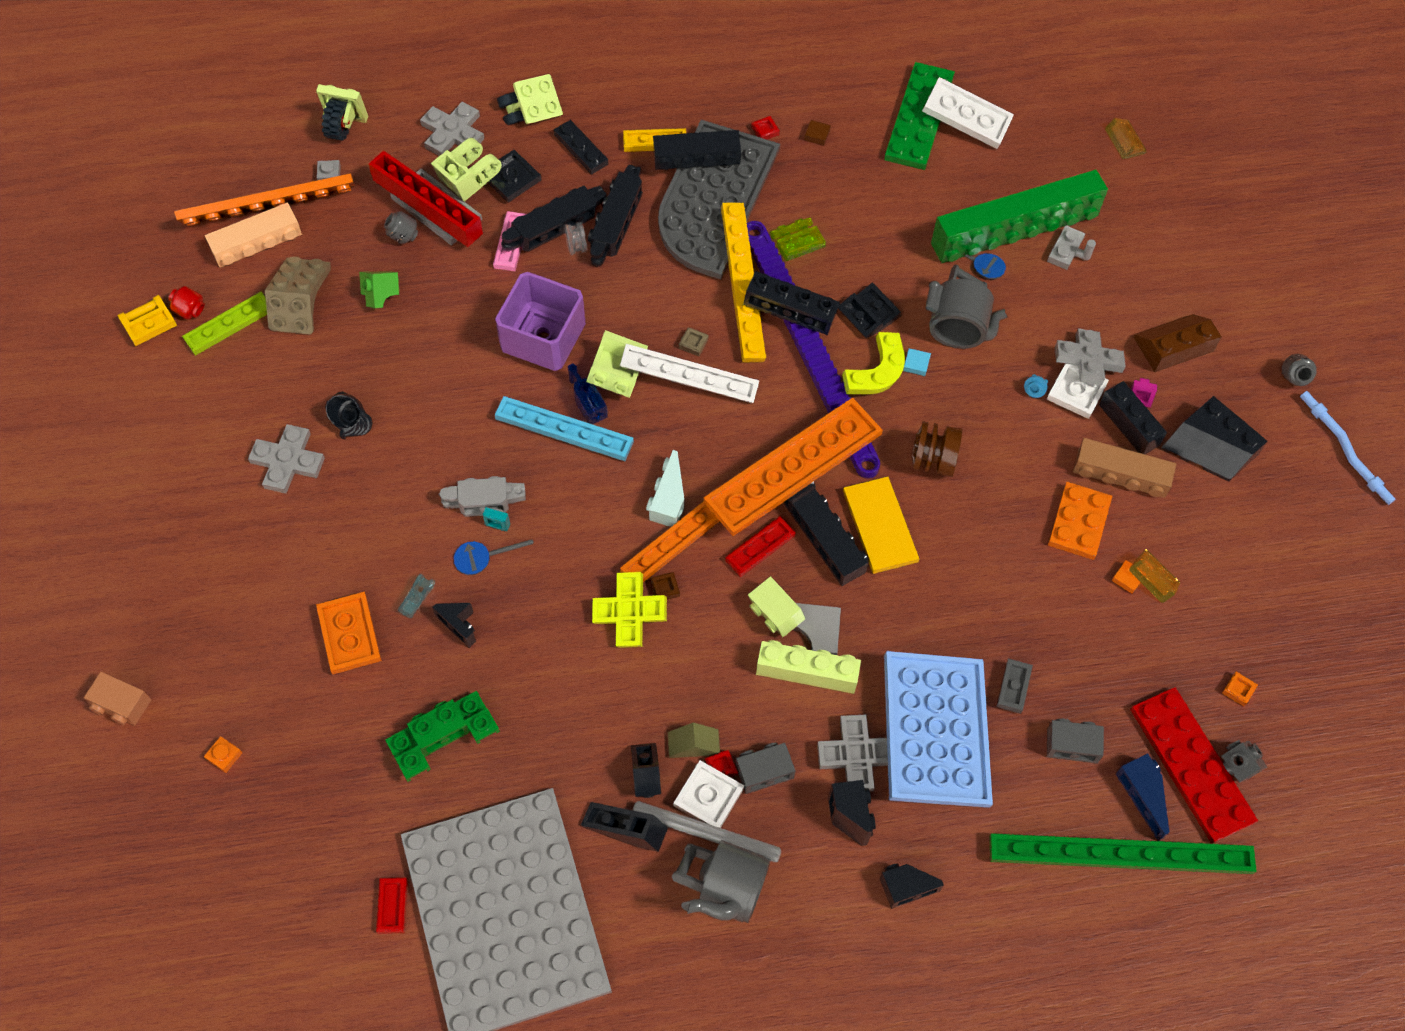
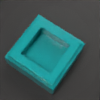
(496, 519)

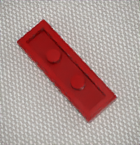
(760, 546)

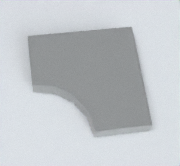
(820, 626)

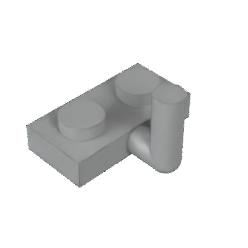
(1068, 247)

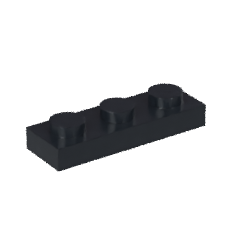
(581, 147)

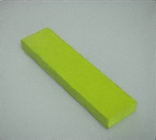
(226, 324)

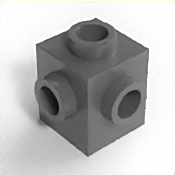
(1243, 760)

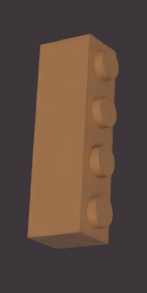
(1124, 468)

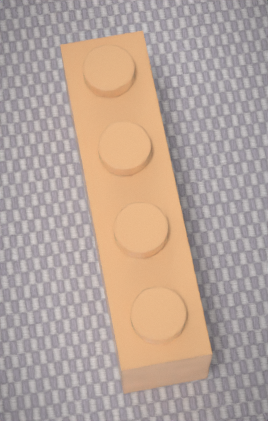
(253, 235)

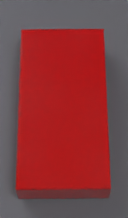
(391, 905)

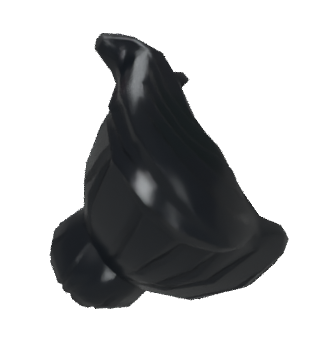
(348, 415)

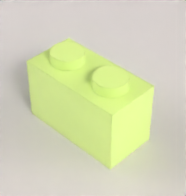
(776, 607)

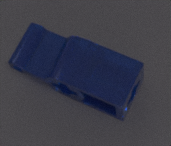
(587, 397)

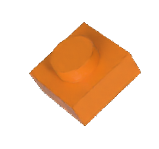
(223, 754)

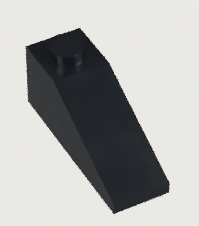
(625, 825)

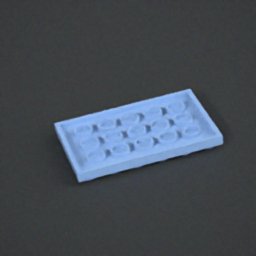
(937, 730)

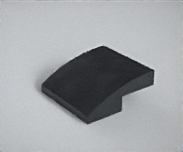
(869, 310)

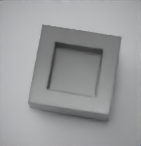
(328, 169)

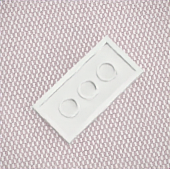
(968, 113)

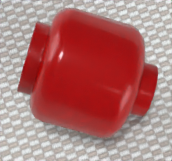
(186, 302)

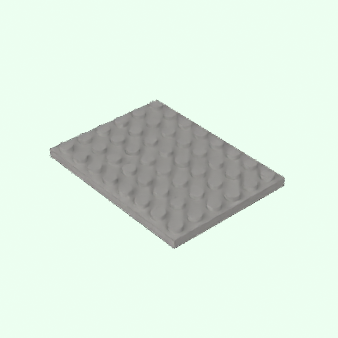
(504, 914)

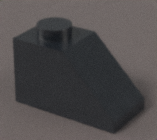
(646, 770)
(907, 884)

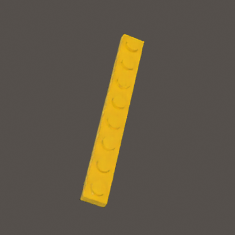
(741, 273)

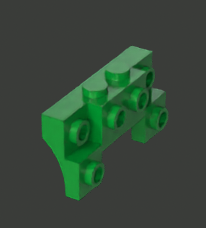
(439, 728)

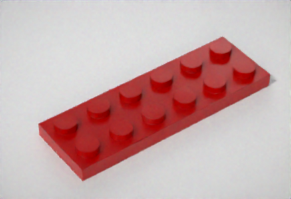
(1194, 765)

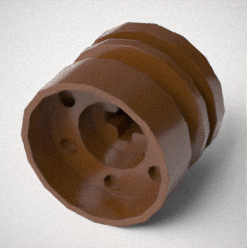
(937, 449)

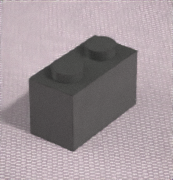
(1075, 741)
(765, 767)

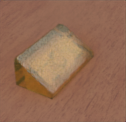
(1125, 138)
(1154, 576)

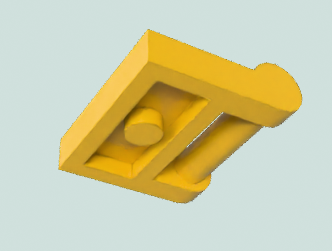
(148, 324)

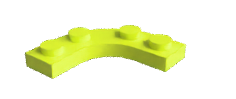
(883, 376)

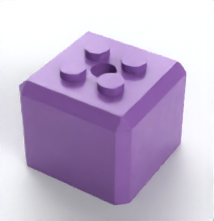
(539, 307)

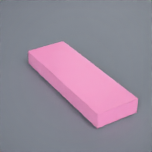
(509, 259)

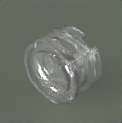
(575, 238)

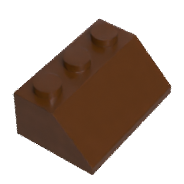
(1178, 341)

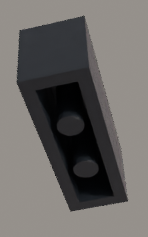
(1132, 418)

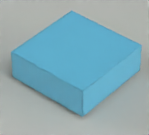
(917, 362)

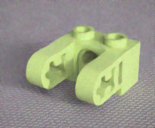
(453, 170)

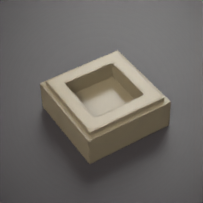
(693, 341)

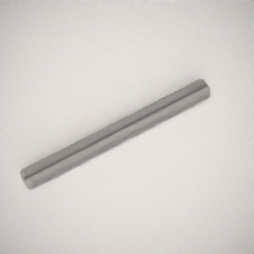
(708, 831)

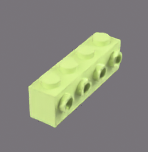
(808, 666)

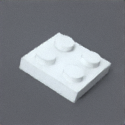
(1075, 395)
(708, 795)

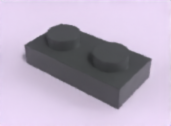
(1014, 686)

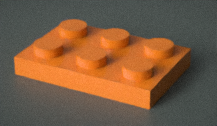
(1080, 520)
(348, 633)

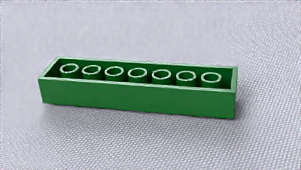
(1018, 216)

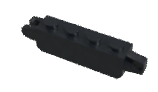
(616, 215)
(549, 220)

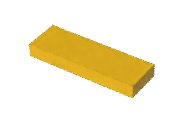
(643, 139)

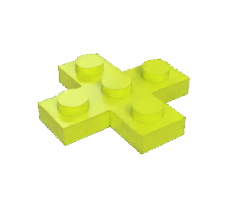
(629, 609)

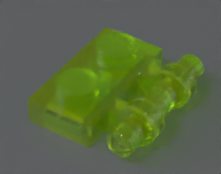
(800, 243)

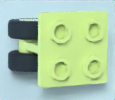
(534, 97)

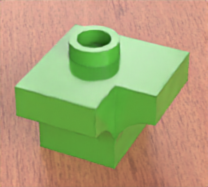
(378, 287)

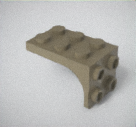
(293, 294)

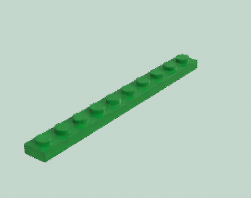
(1122, 853)

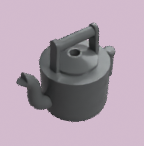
(962, 311)
(727, 881)

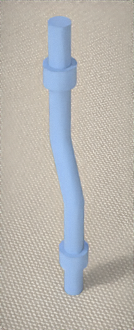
(1374, 483)

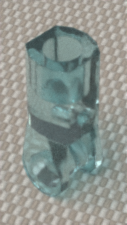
(415, 598)

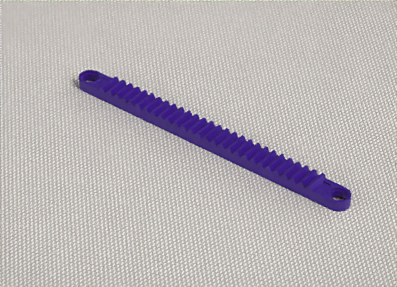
(809, 344)

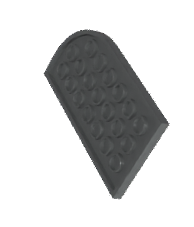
(691, 207)

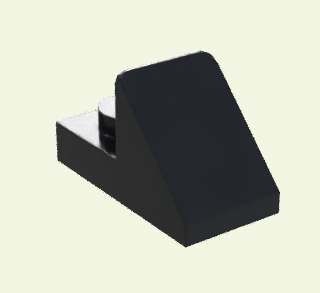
(454, 618)

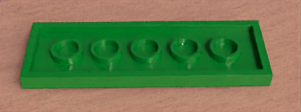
(915, 129)

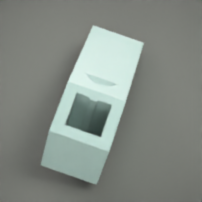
(669, 496)

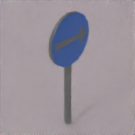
(988, 265)
(474, 557)

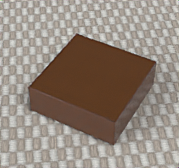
(817, 132)
(665, 585)

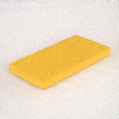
(880, 525)

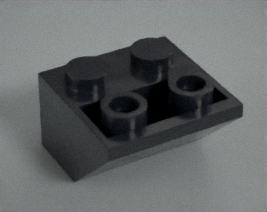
(850, 810)

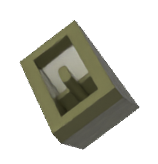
(693, 741)

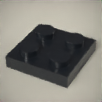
(514, 177)

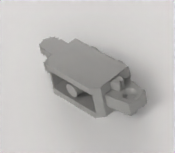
(475, 494)

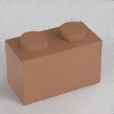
(117, 699)

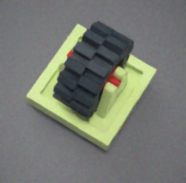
(340, 110)

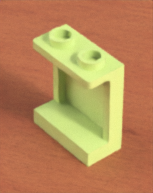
(606, 365)

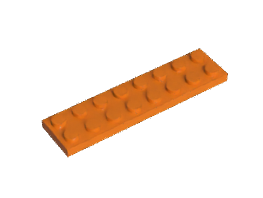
(258, 201)
(792, 466)

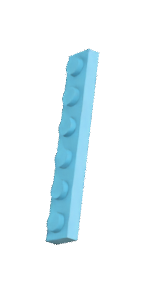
(564, 428)

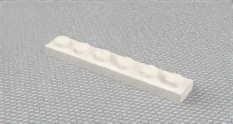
(689, 373)

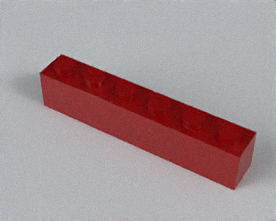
(426, 198)

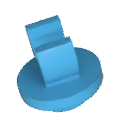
(1035, 386)

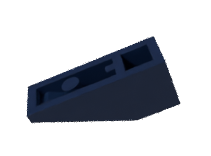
(1146, 789)

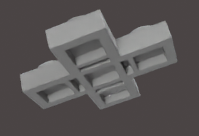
(450, 128)
(1090, 356)
(286, 458)
(854, 751)

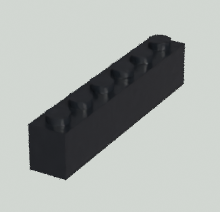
(827, 534)

